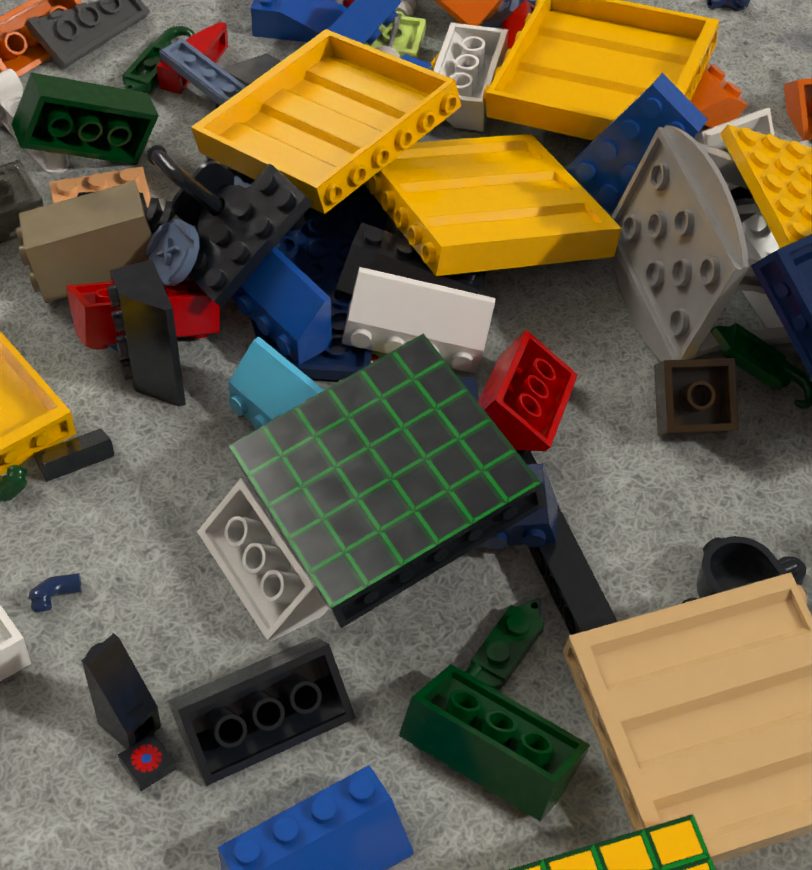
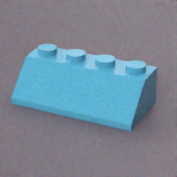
(267, 385)

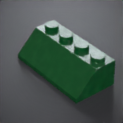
(493, 741)

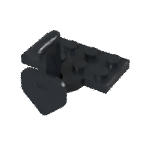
(233, 221)

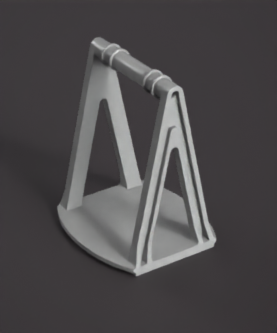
(684, 247)

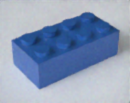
(615, 153)

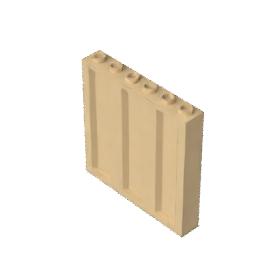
(708, 713)

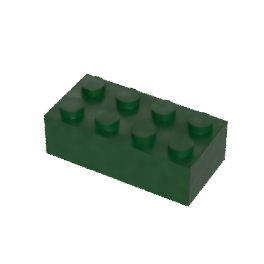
(84, 119)

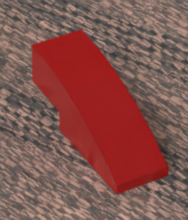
(209, 41)

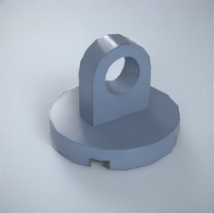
(174, 251)

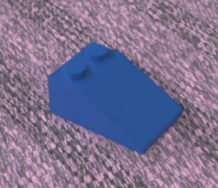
(293, 18)

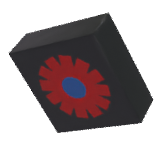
(147, 761)

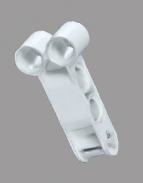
(10, 96)

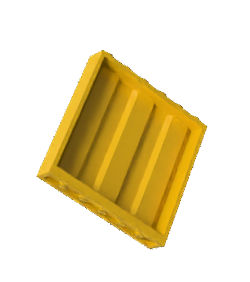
(591, 59)
(328, 117)
(491, 206)

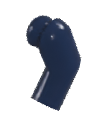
(732, 4)
(53, 586)

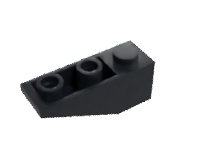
(119, 693)

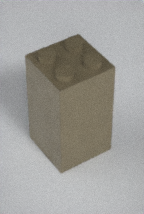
(83, 239)

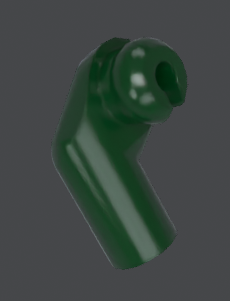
(13, 482)

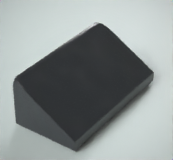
(74, 454)

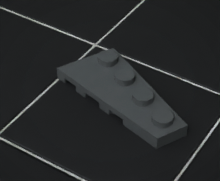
(84, 28)

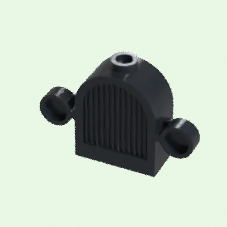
(740, 562)

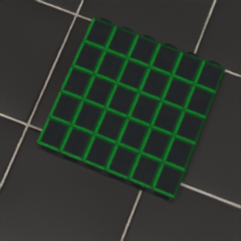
(386, 478)

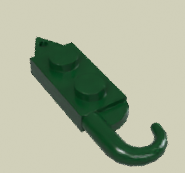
(143, 72)
(762, 360)
(507, 644)

